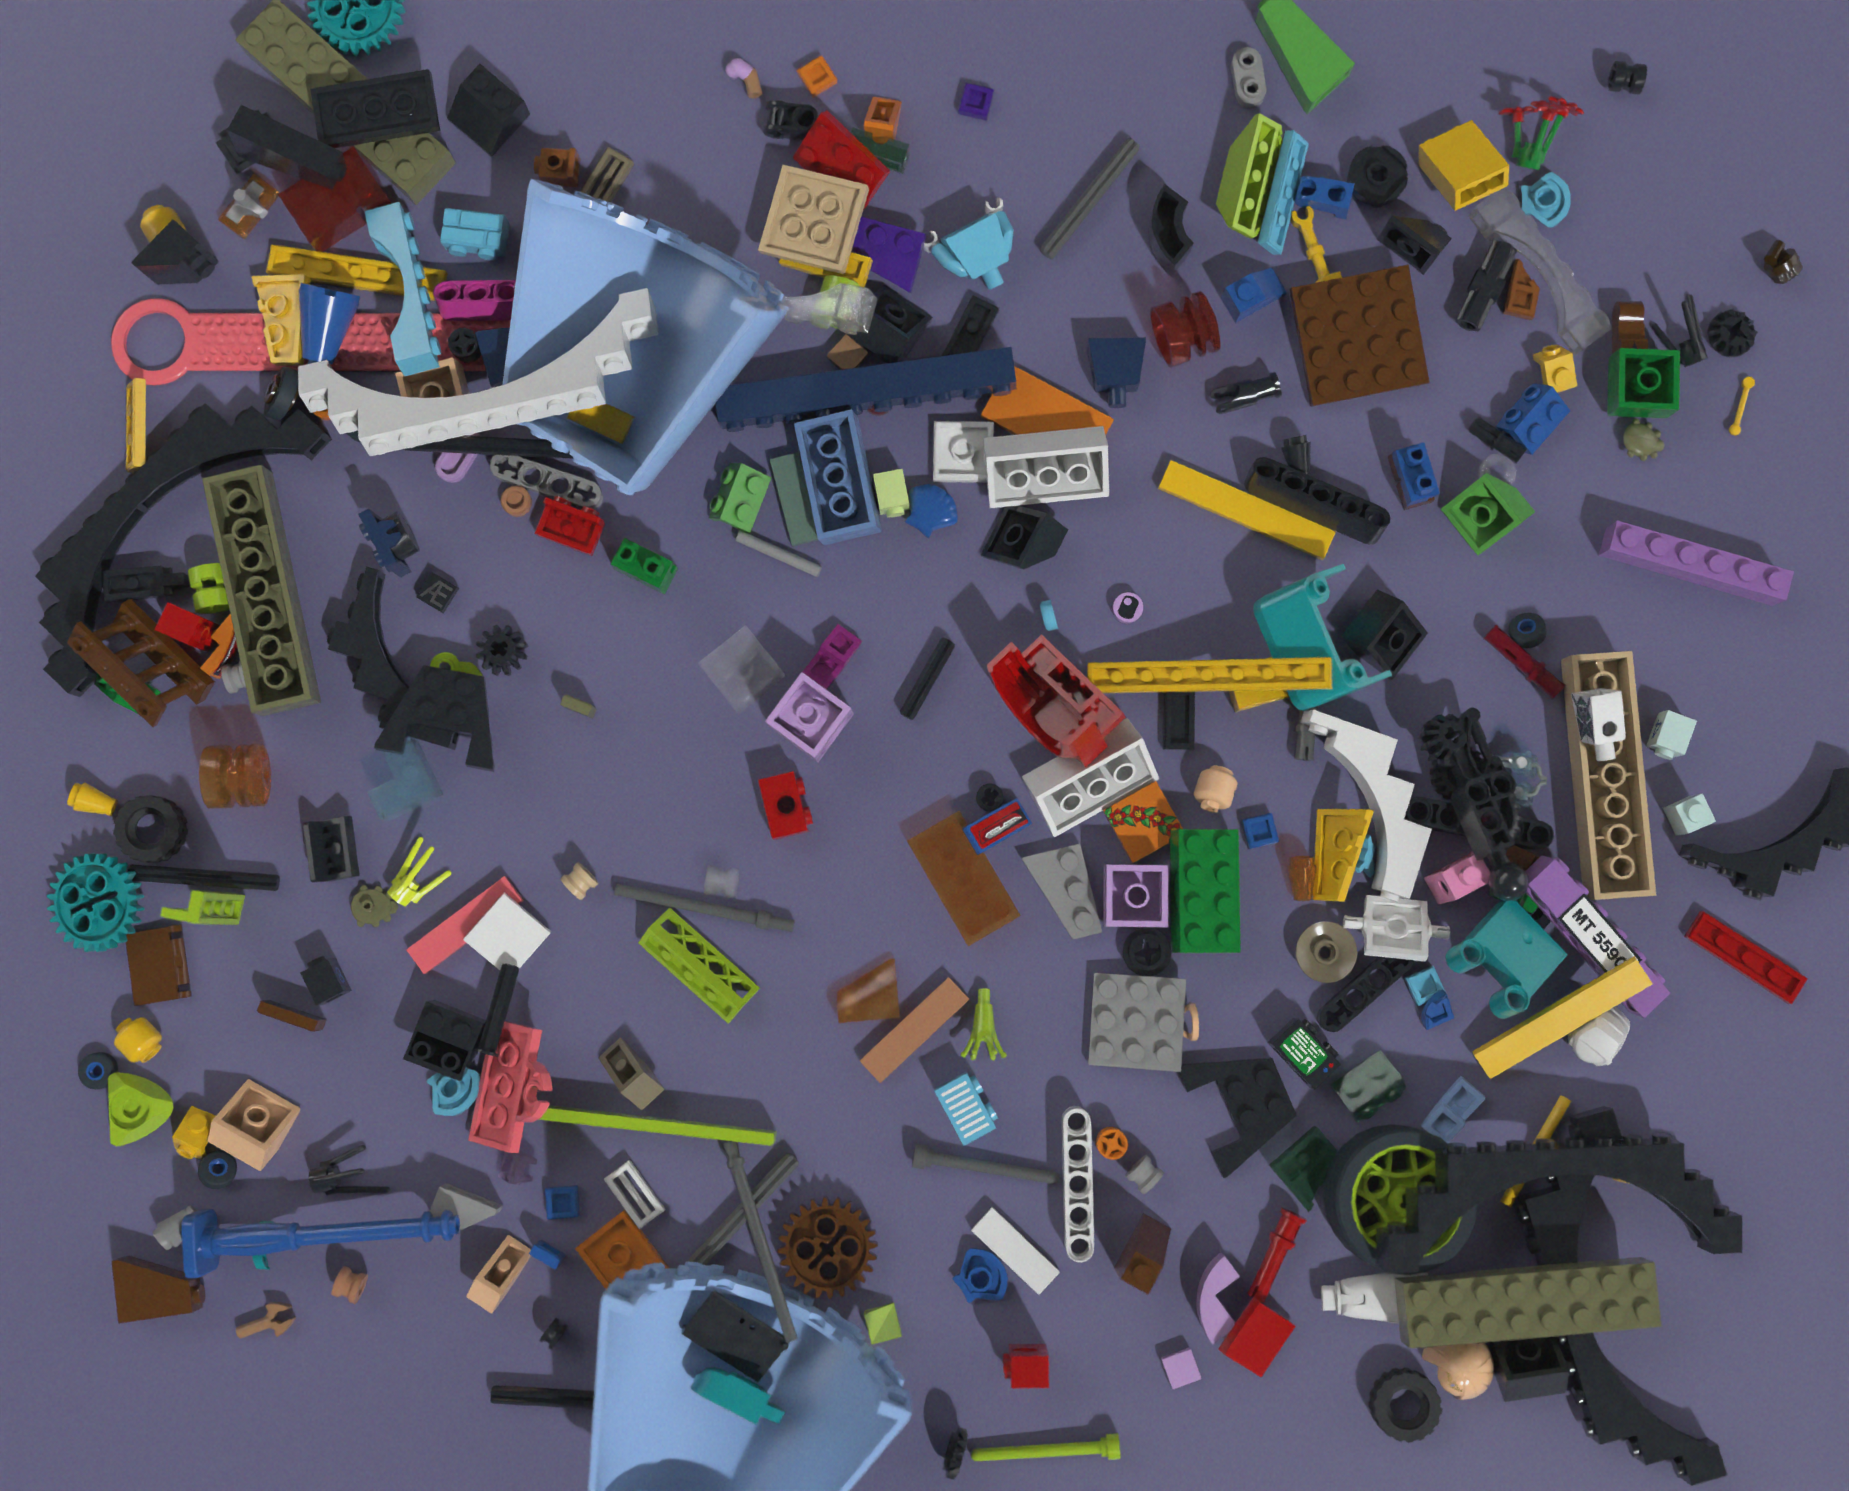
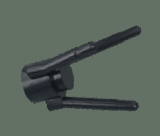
(1693, 349)
(328, 1177)

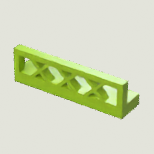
(209, 908)
(694, 968)

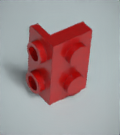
(569, 525)

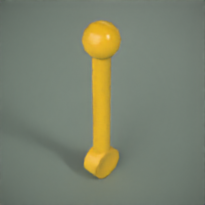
(1747, 384)

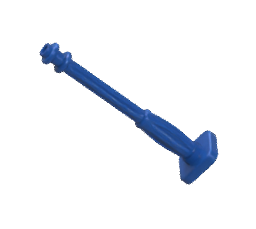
(205, 1242)

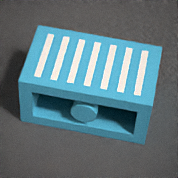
(965, 1107)

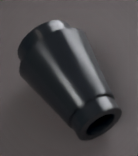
(1297, 453)

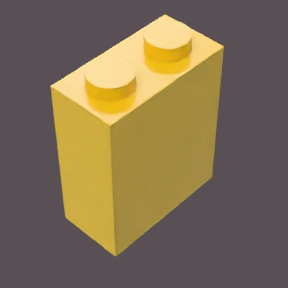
(1463, 165)

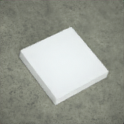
(960, 451)
(507, 933)

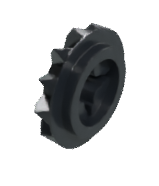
(1719, 335)
(1154, 939)
(955, 1453)

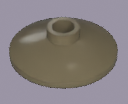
(1341, 952)

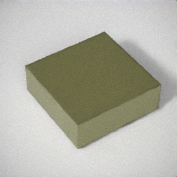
(578, 706)

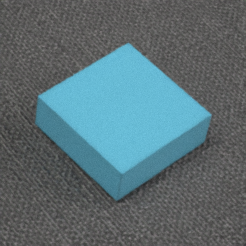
(1423, 984)

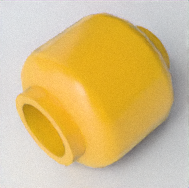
(156, 219)
(137, 1039)

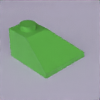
(1487, 512)

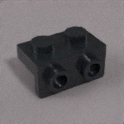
(331, 849)

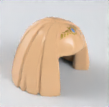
(1462, 1368)

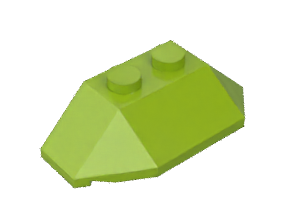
(1249, 175)

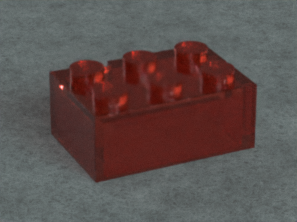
(331, 214)

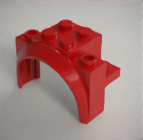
(1062, 712)

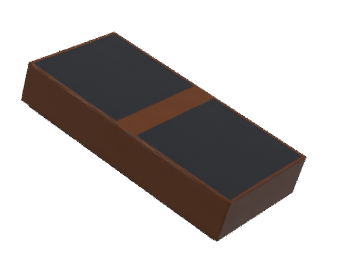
(291, 1015)

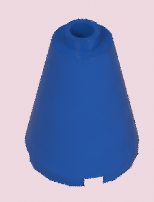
(324, 321)

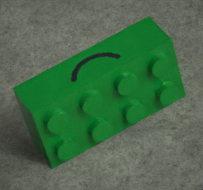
(1205, 891)

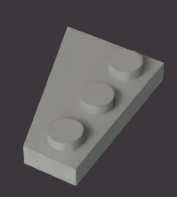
(1067, 888)

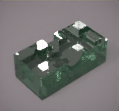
(892, 153)

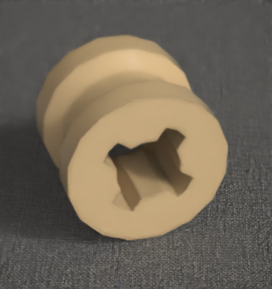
(579, 881)

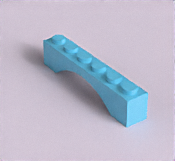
(412, 337)

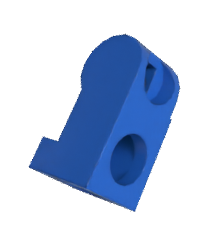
(1325, 195)

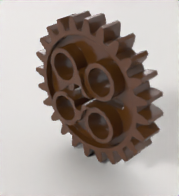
(807, 1229)

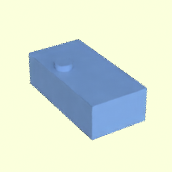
(837, 477)

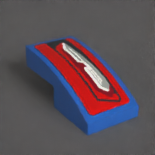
(997, 826)

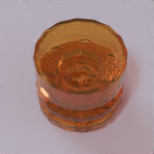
(235, 776)

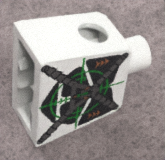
(1600, 720)

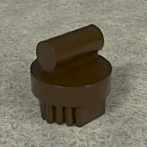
(1781, 263)

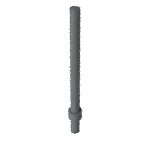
(762, 920)

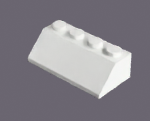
(1046, 467)
(1071, 793)

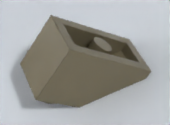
(631, 1074)

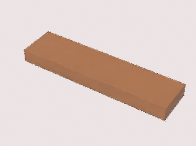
(914, 1030)

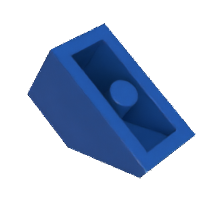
(1252, 293)

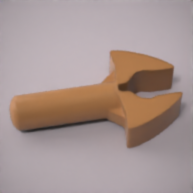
(267, 1321)

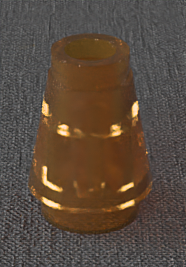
(1302, 876)

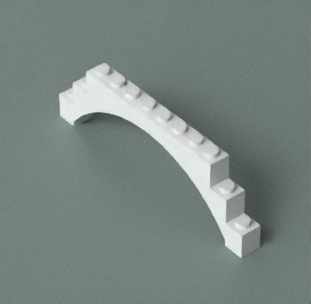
(563, 386)

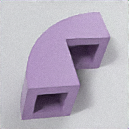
(1211, 1313)

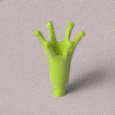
(984, 1028)

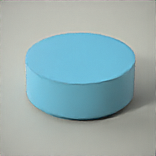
(1048, 615)

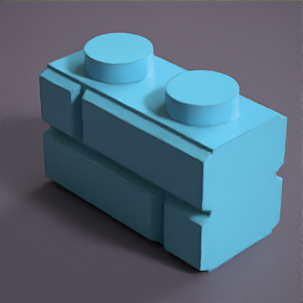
(474, 233)

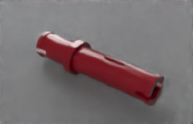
(1534, 670)

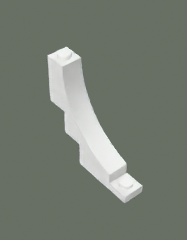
(1367, 759)

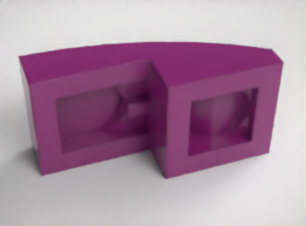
(832, 657)

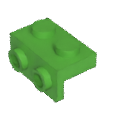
(739, 496)

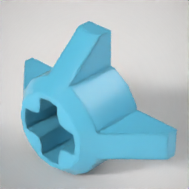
(1366, 856)

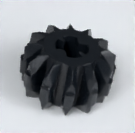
(490, 650)

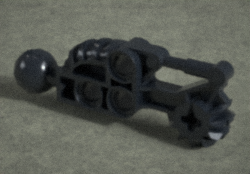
(1491, 806)

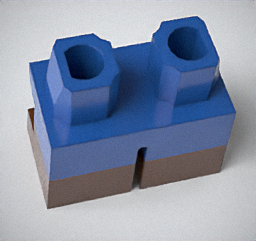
(1416, 476)

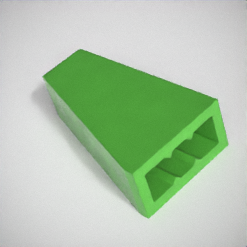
(1303, 51)

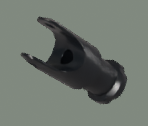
(1247, 392)

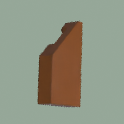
(1521, 293)

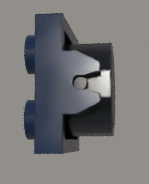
(391, 539)

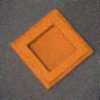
(817, 76)

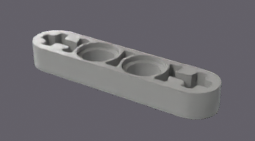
(548, 477)

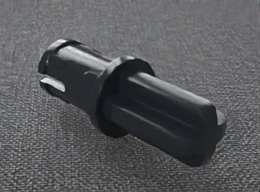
(1497, 439)

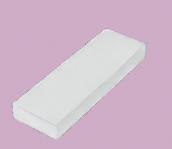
(1015, 1250)

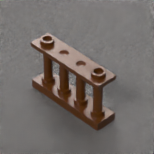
(158, 647)

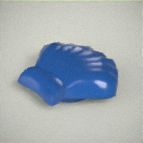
(930, 509)
(982, 1276)

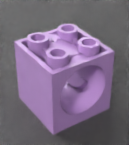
(809, 717)

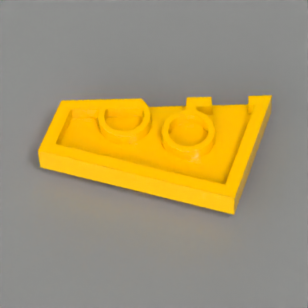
(281, 316)

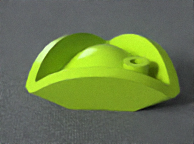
(135, 1107)

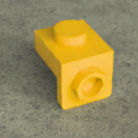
(1556, 367)
(193, 1133)

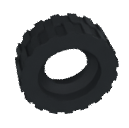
(127, 822)
(1429, 1410)

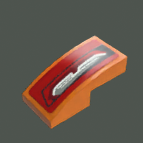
(224, 652)

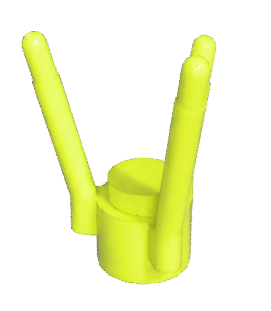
(404, 886)

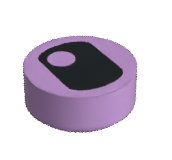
(1127, 607)

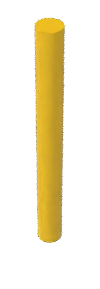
(1545, 1133)

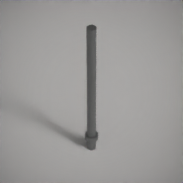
(736, 1163)

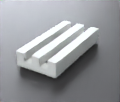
(634, 1193)

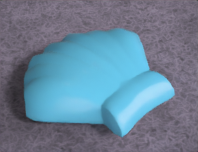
(1547, 199)
(453, 1096)

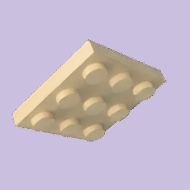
(813, 219)

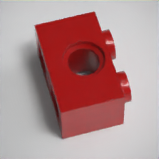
(187, 627)
(775, 789)
(1027, 1366)

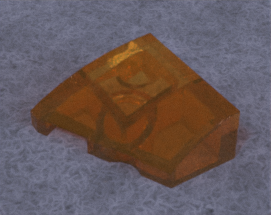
(870, 996)

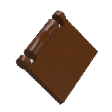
(157, 965)

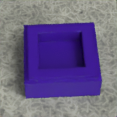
(976, 101)

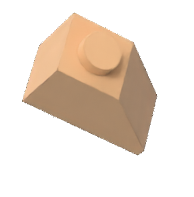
(499, 1274)

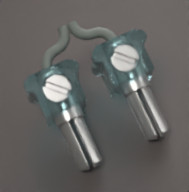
(1527, 765)

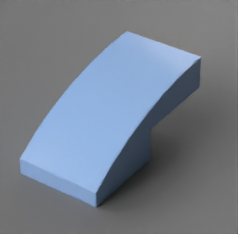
(1453, 1109)

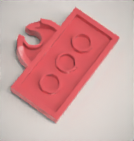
(510, 1089)

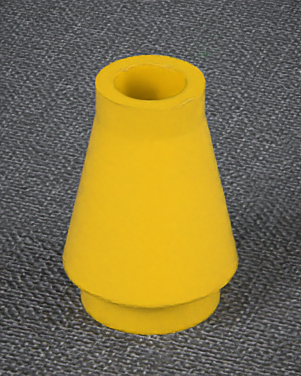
(89, 799)

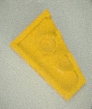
(1337, 850)

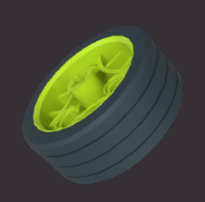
(1349, 1177)

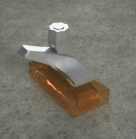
(248, 206)

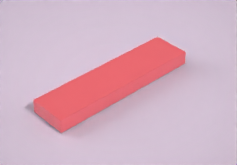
(449, 935)

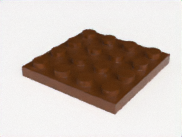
(1359, 335)

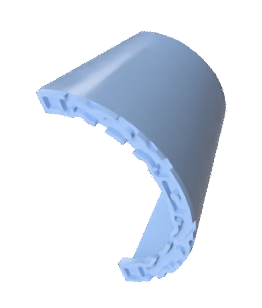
(708, 314)
(662, 1436)

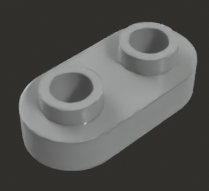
(1248, 75)

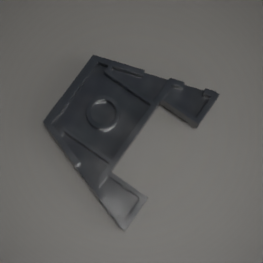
(448, 703)
(1253, 1098)

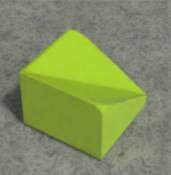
(882, 1323)

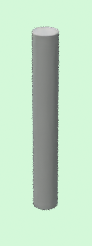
(778, 553)

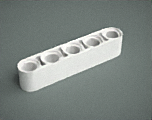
(1082, 1198)

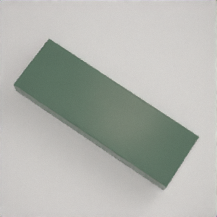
(794, 498)

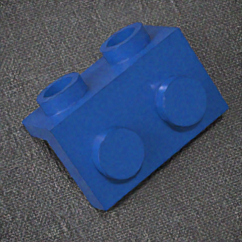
(1534, 416)

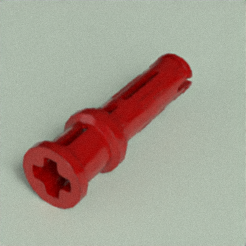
(1281, 1241)

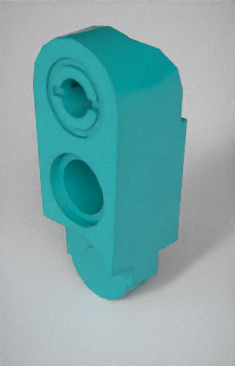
(736, 1394)

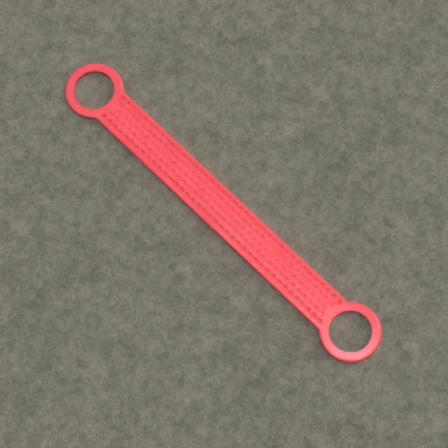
(239, 342)

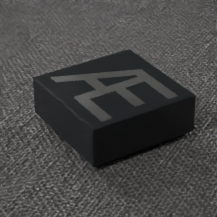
(437, 592)

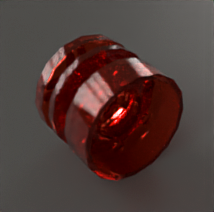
(1191, 327)

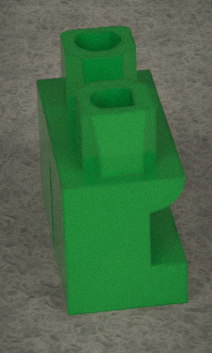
(644, 566)

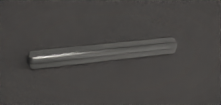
(1089, 198)
(738, 1217)

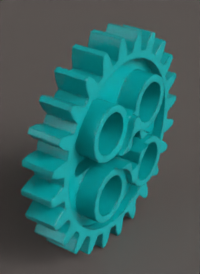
(378, 21)
(86, 876)

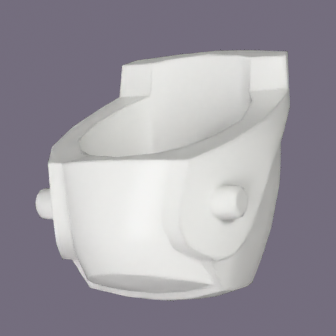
(1600, 1038)

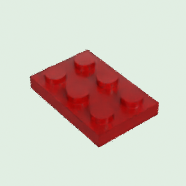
(838, 153)

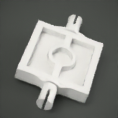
(1396, 928)

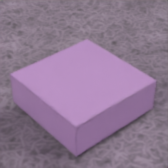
(1181, 1368)

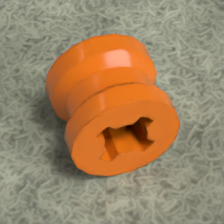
(1115, 1146)

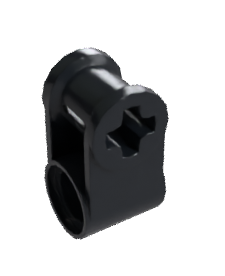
(785, 120)

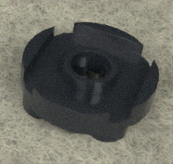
(1378, 158)

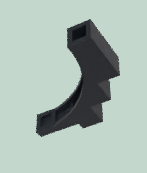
(1795, 853)

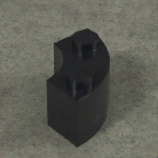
(1167, 231)

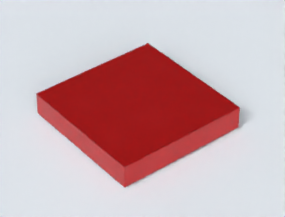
(1256, 1337)

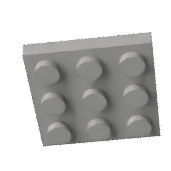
(1137, 1022)

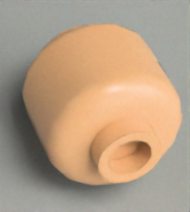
(1215, 788)

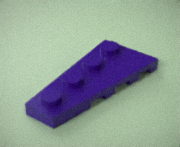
(892, 249)

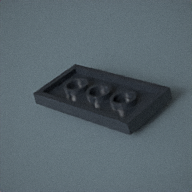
(375, 109)

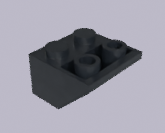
(445, 1040)

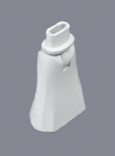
(1364, 1297)

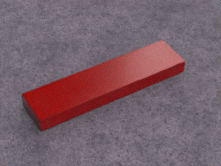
(1745, 957)

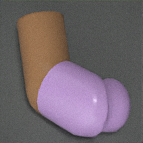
(746, 72)

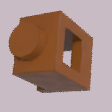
(563, 174)

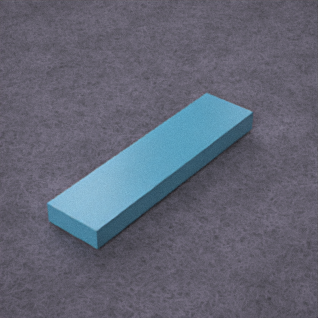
(1283, 192)

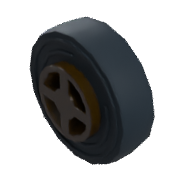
(281, 393)

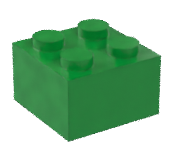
(1643, 383)

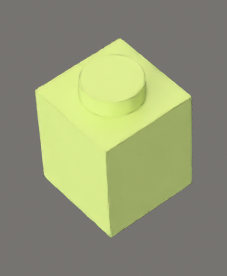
(891, 493)

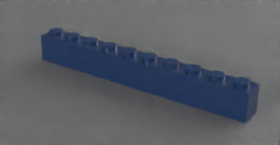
(867, 387)

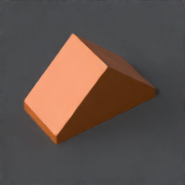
(882, 119)

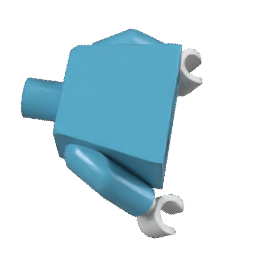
(976, 247)

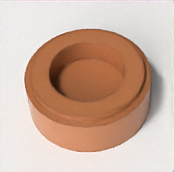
(516, 501)

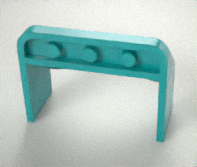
(1296, 630)

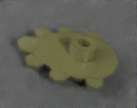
(1641, 440)
(372, 906)

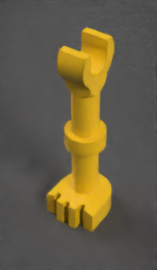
(1315, 251)

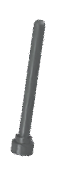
(925, 1156)

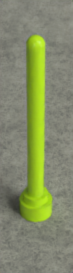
(1107, 1447)

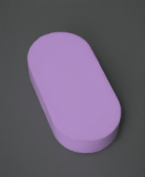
(454, 466)

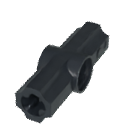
(1486, 285)

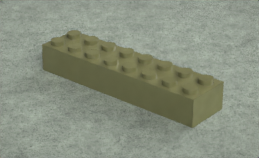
(305, 61)
(261, 590)
(1527, 1302)

